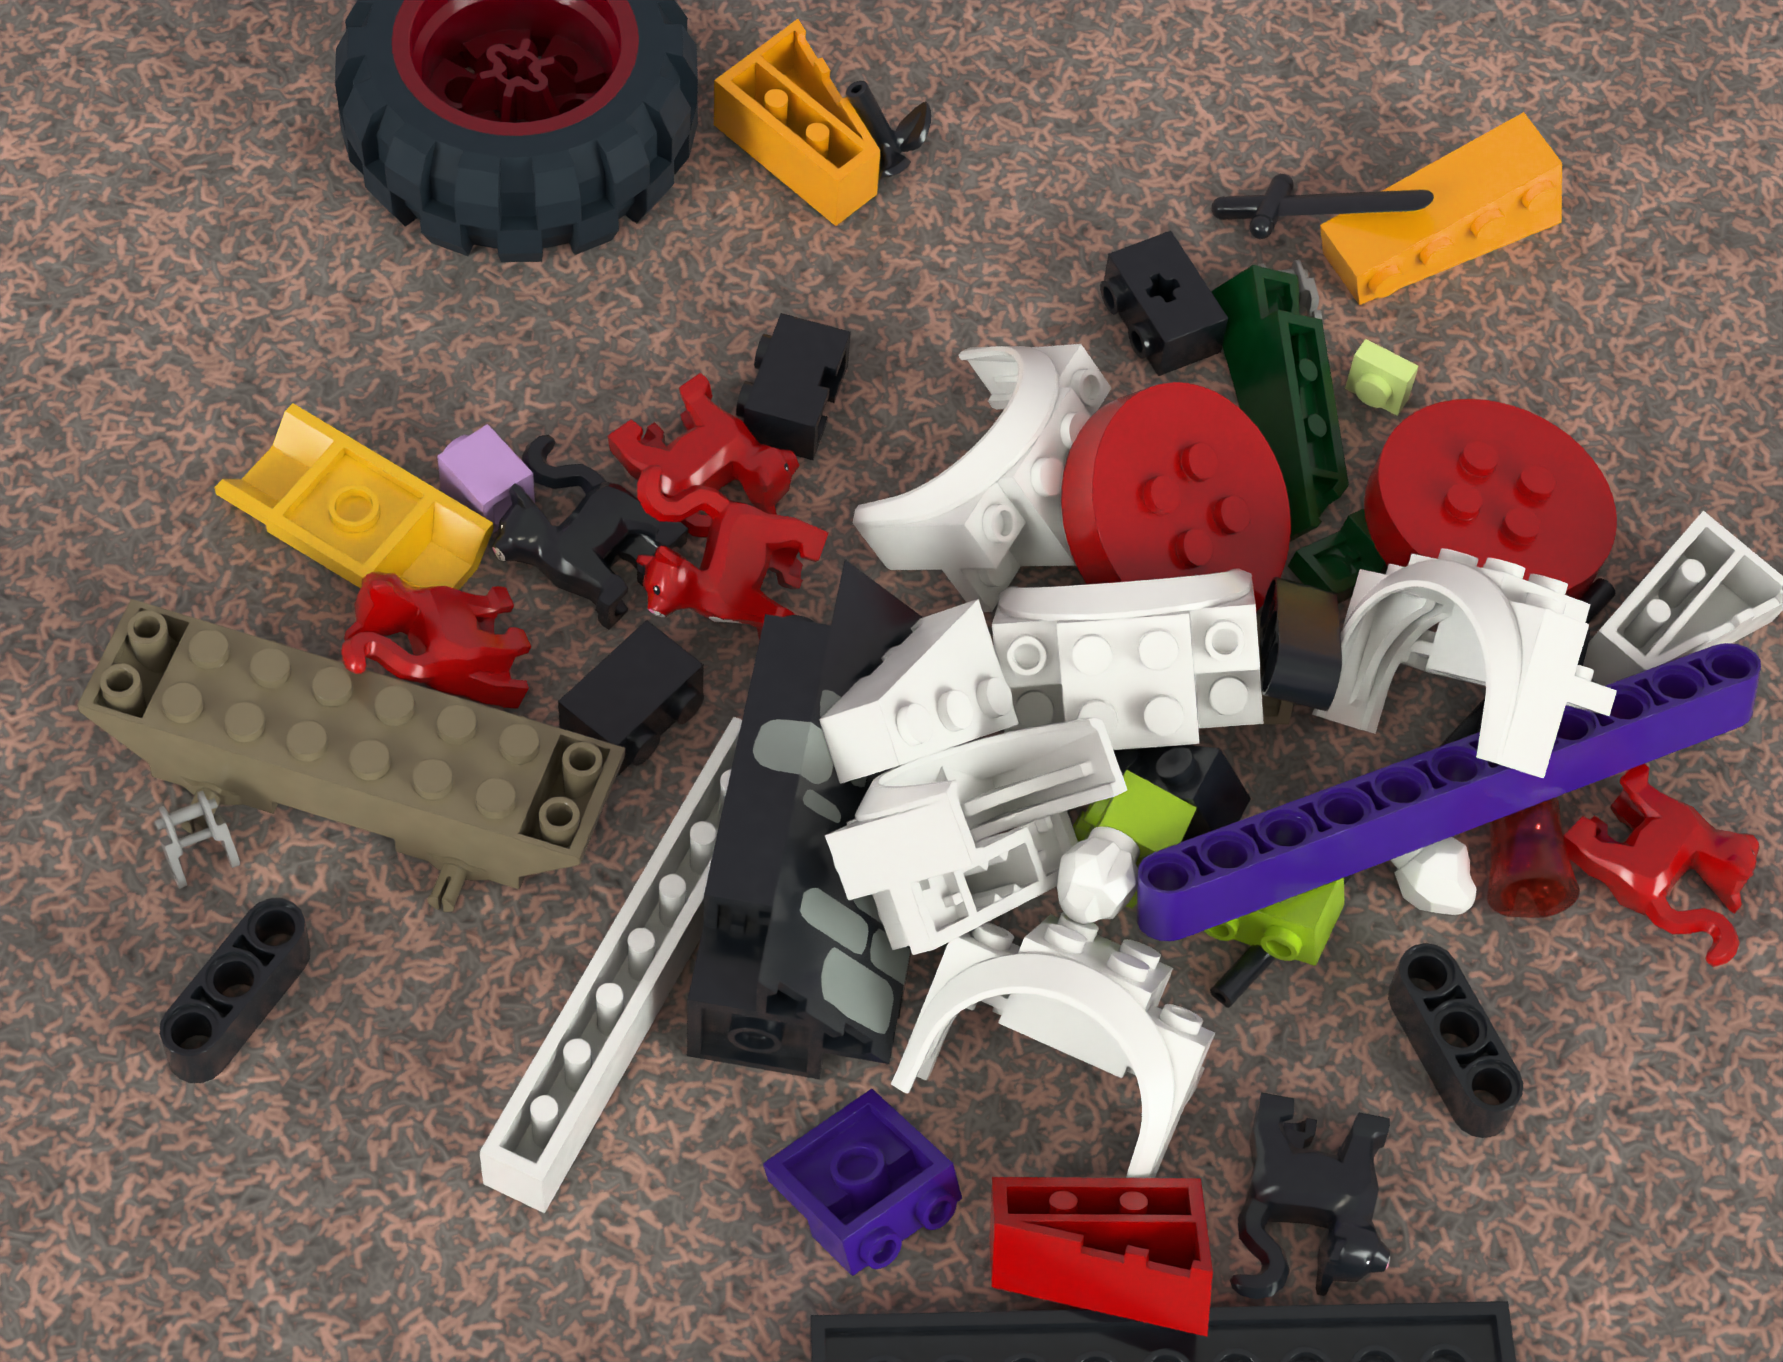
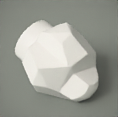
(1098, 876)
(1437, 877)

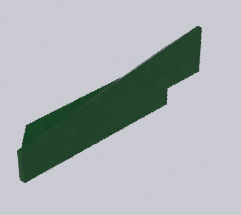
(1285, 387)

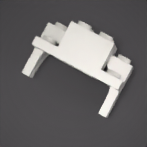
(1005, 494)
(1491, 632)
(1134, 653)
(930, 824)
(1080, 999)

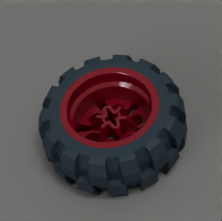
(564, 177)

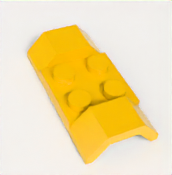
(357, 508)

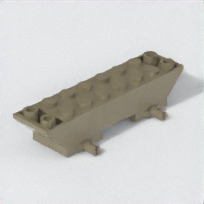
(296, 729)

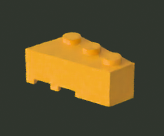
(798, 125)

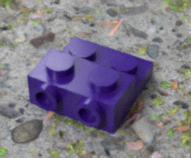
(866, 1182)

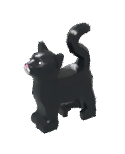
(590, 540)
(1314, 1190)

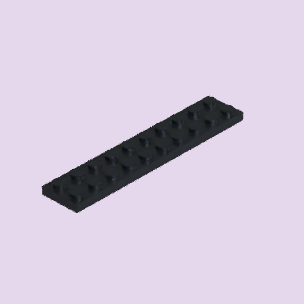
(1234, 1335)

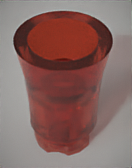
(1530, 864)

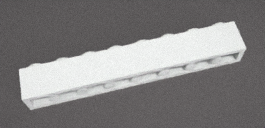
(612, 1002)

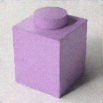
(480, 472)

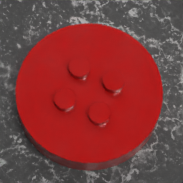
(1491, 487)
(1174, 490)

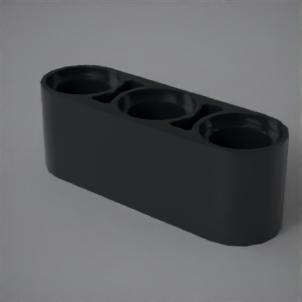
(1300, 644)
(238, 960)
(1455, 1011)

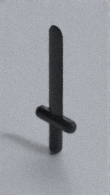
(1278, 202)

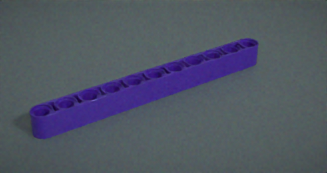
(1435, 797)

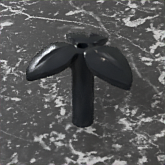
(907, 137)

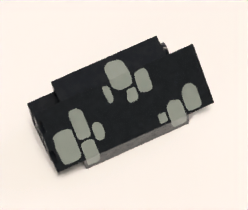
(781, 949)

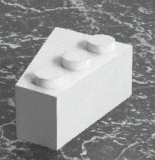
(1695, 597)
(923, 697)

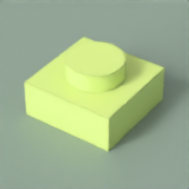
(1381, 377)

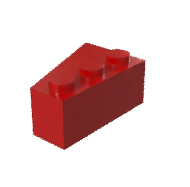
(1105, 1246)

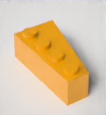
(1483, 199)

